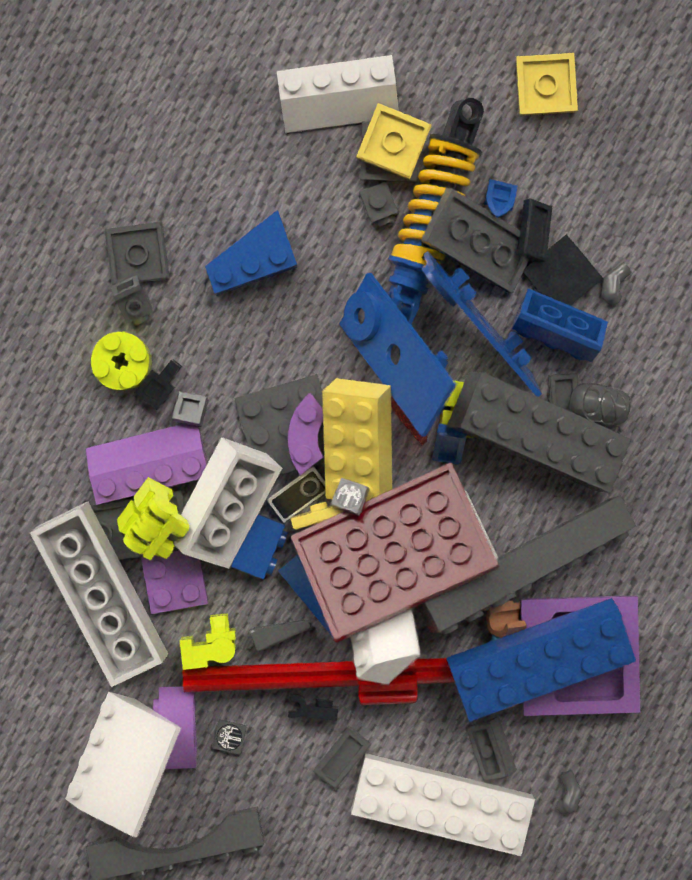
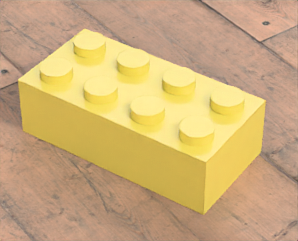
(357, 435)

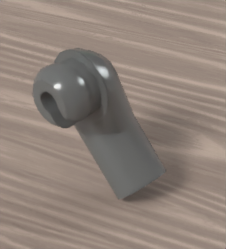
(612, 281)

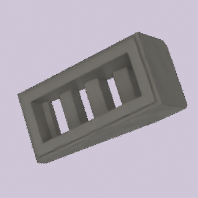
(272, 634)

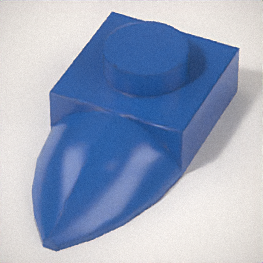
(500, 197)

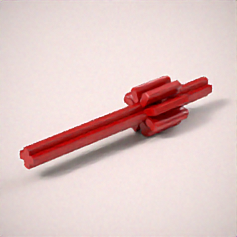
(317, 675)

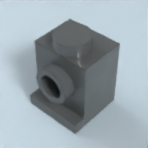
(129, 292)

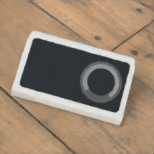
(297, 494)

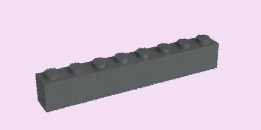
(529, 563)

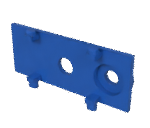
(450, 291)
(419, 378)

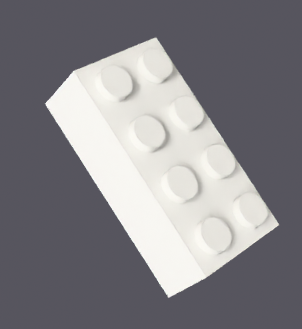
(226, 502)

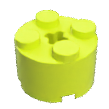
(114, 346)

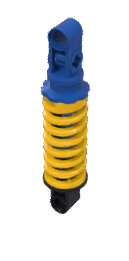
(444, 163)

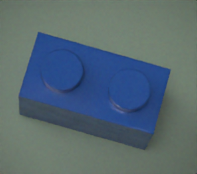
(259, 547)

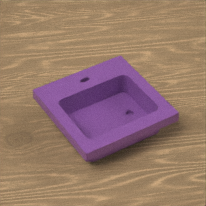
(603, 694)

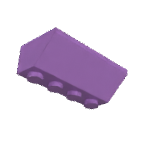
(164, 455)

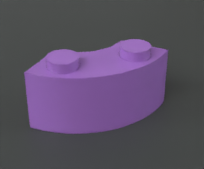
(304, 432)
(181, 710)

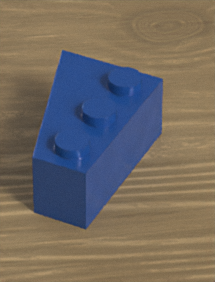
(252, 258)

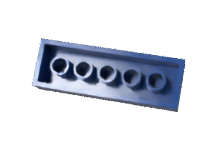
(541, 659)

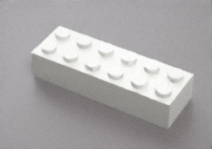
(99, 594)
(442, 804)

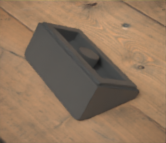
(491, 749)

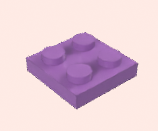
(174, 582)

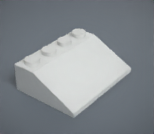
(122, 763)

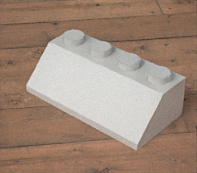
(336, 93)
(386, 648)

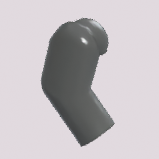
(573, 793)

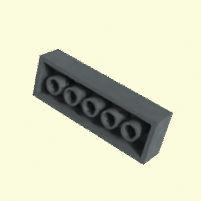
(539, 432)

